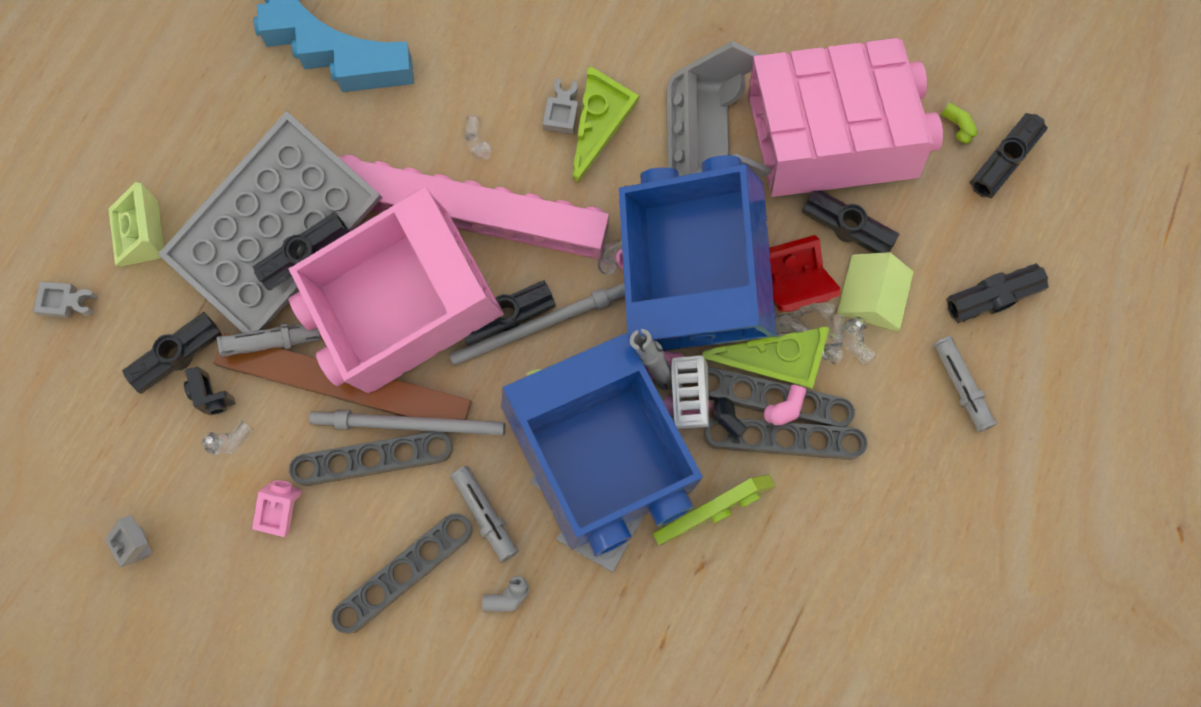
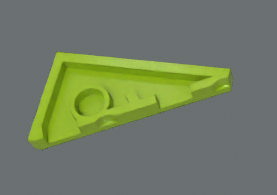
(603, 112)
(785, 357)
(717, 509)

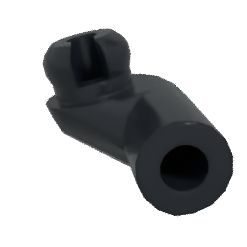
(725, 415)

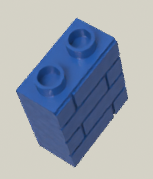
(697, 255)
(601, 445)

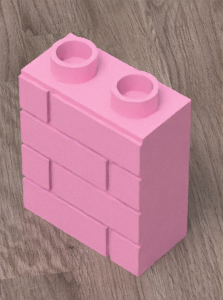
(841, 116)
(392, 293)

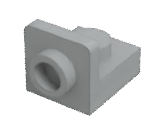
(127, 542)

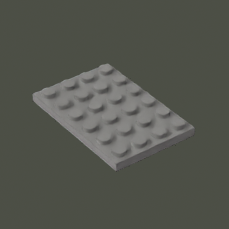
(269, 196)

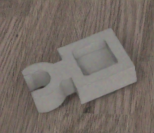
(561, 111)
(61, 299)

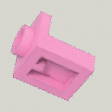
(275, 508)

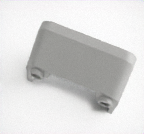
(699, 108)

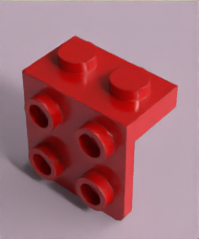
(800, 275)

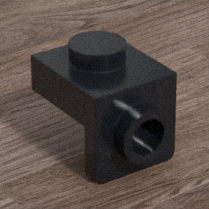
(200, 391)

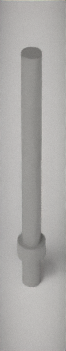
(598, 299)
(346, 419)

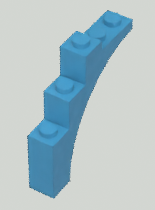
(352, 61)

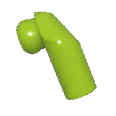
(963, 120)

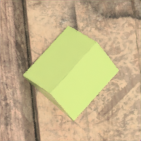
(136, 227)
(876, 289)

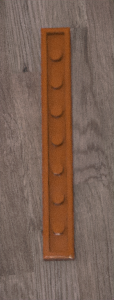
(306, 374)

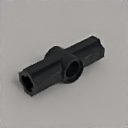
(1018, 145)
(833, 212)
(275, 267)
(997, 293)
(525, 304)
(155, 363)

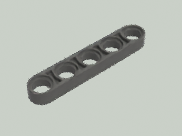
(759, 388)
(801, 445)
(355, 453)
(386, 579)

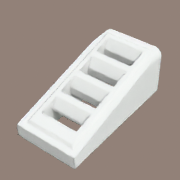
(687, 371)

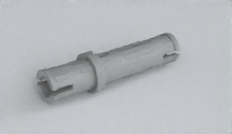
(266, 339)
(652, 357)
(970, 395)
(504, 547)

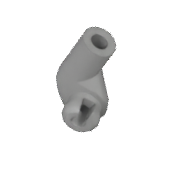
(510, 599)

